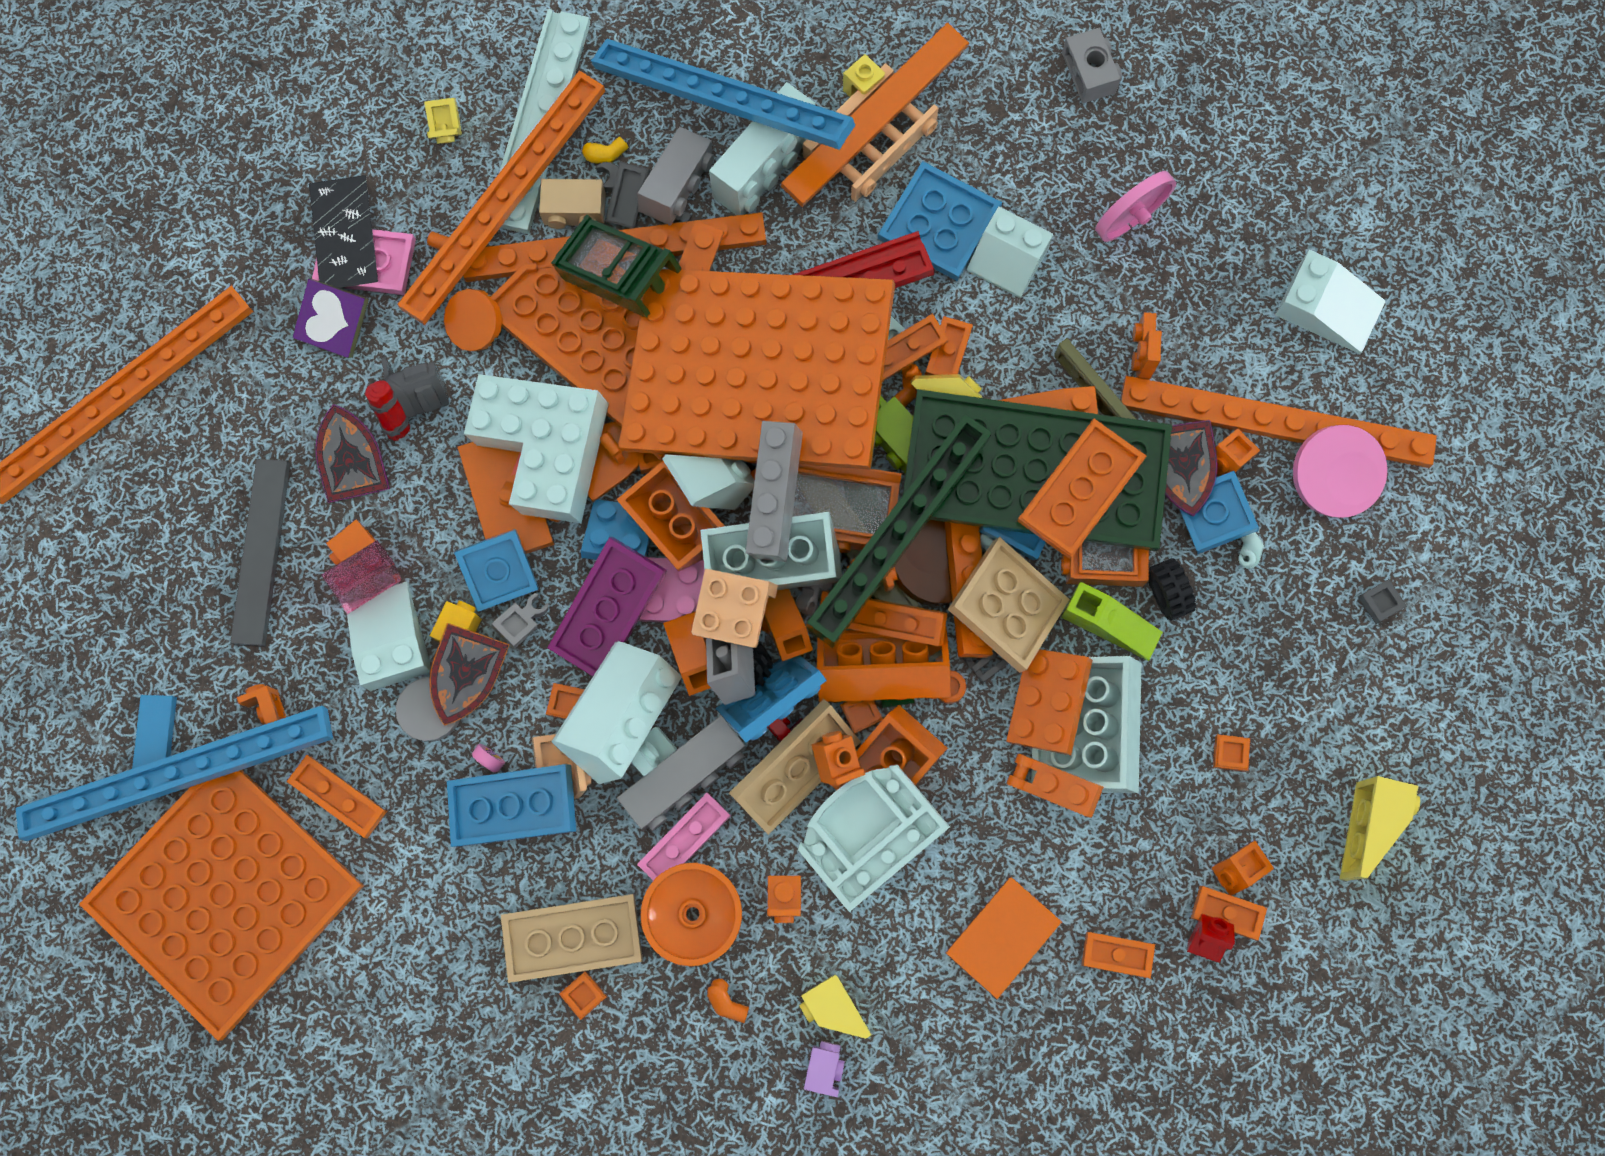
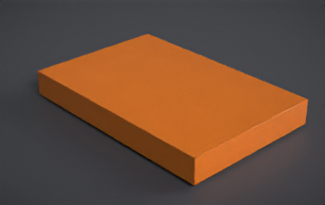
(1003, 937)

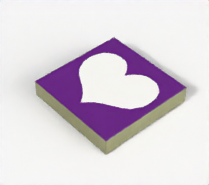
(330, 318)

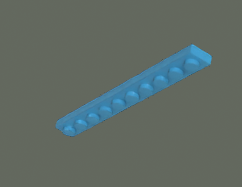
(724, 94)
(173, 773)

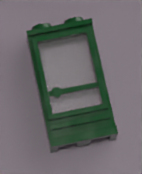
(613, 264)

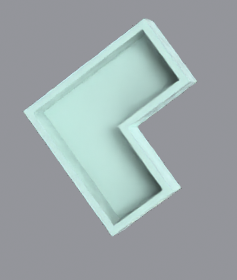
(553, 430)

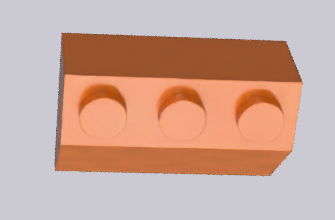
(668, 517)

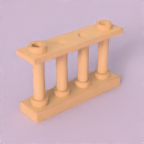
(923, 125)

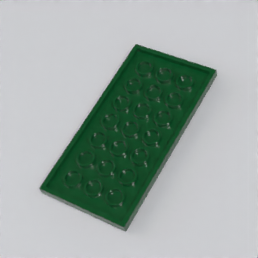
(1024, 453)

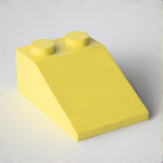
(1377, 819)

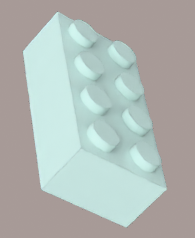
(755, 162)

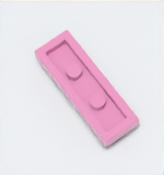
(685, 837)

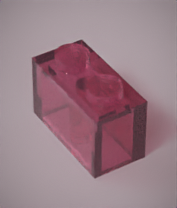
(361, 577)

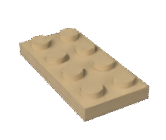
(788, 770)
(571, 938)

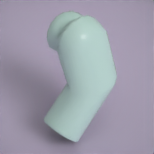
(1250, 551)

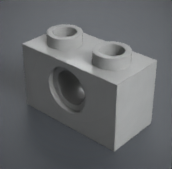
(1089, 80)

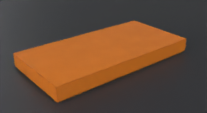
(486, 475)
(1081, 488)

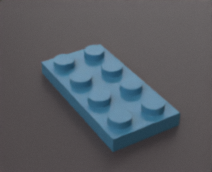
(511, 805)

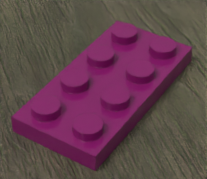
(606, 606)

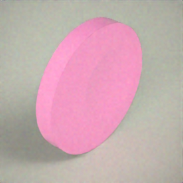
(1136, 206)
(1340, 471)

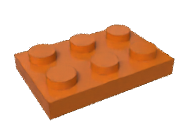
(1050, 702)

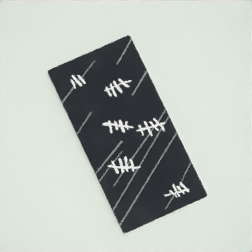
(343, 232)

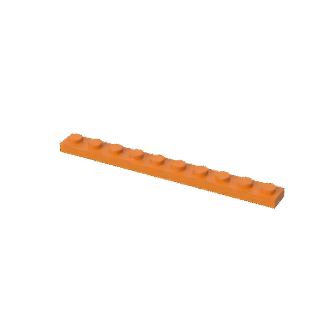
(501, 198)
(506, 259)
(120, 392)
(1267, 418)

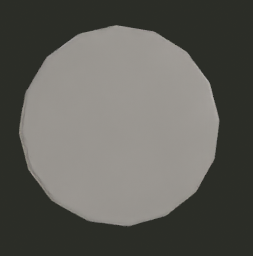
(417, 714)

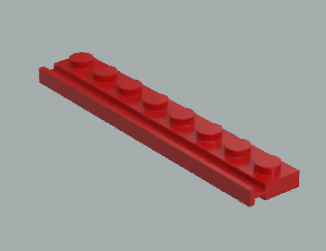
(897, 260)

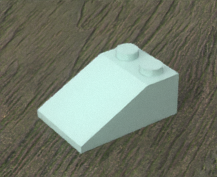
(1331, 302)
(387, 639)

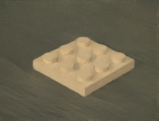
(1009, 604)

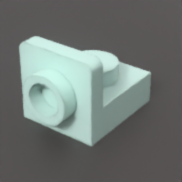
(653, 751)

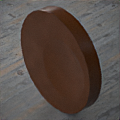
(925, 567)

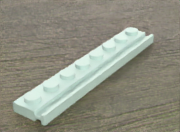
(550, 73)

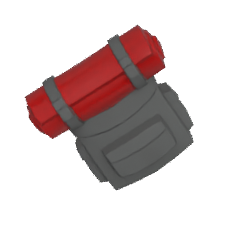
(404, 395)

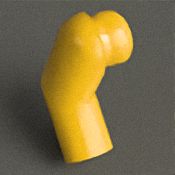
(601, 153)

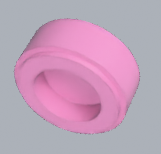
(488, 758)

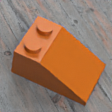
(900, 742)

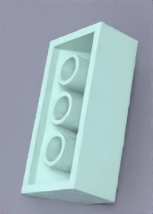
(810, 560)
(616, 711)

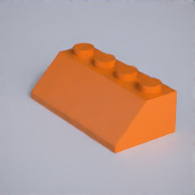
(881, 668)

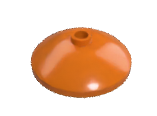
(666, 919)

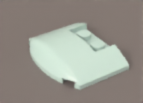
(869, 833)

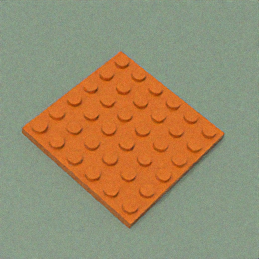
(221, 898)

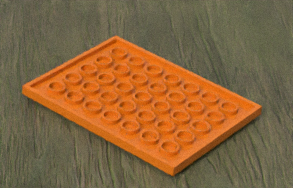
(756, 350)

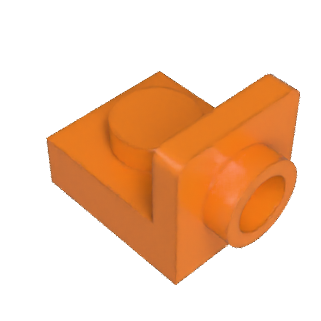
(1234, 452)
(269, 701)
(1242, 868)
(784, 898)

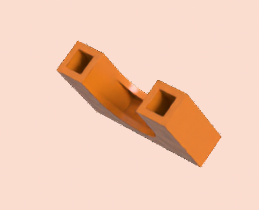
(780, 621)

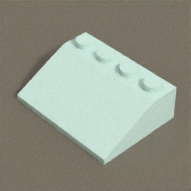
(1108, 728)

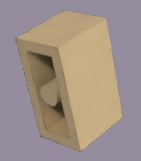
(570, 200)

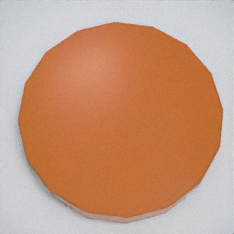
(472, 320)

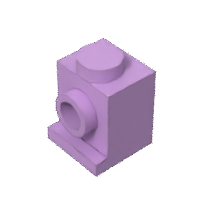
(824, 1069)

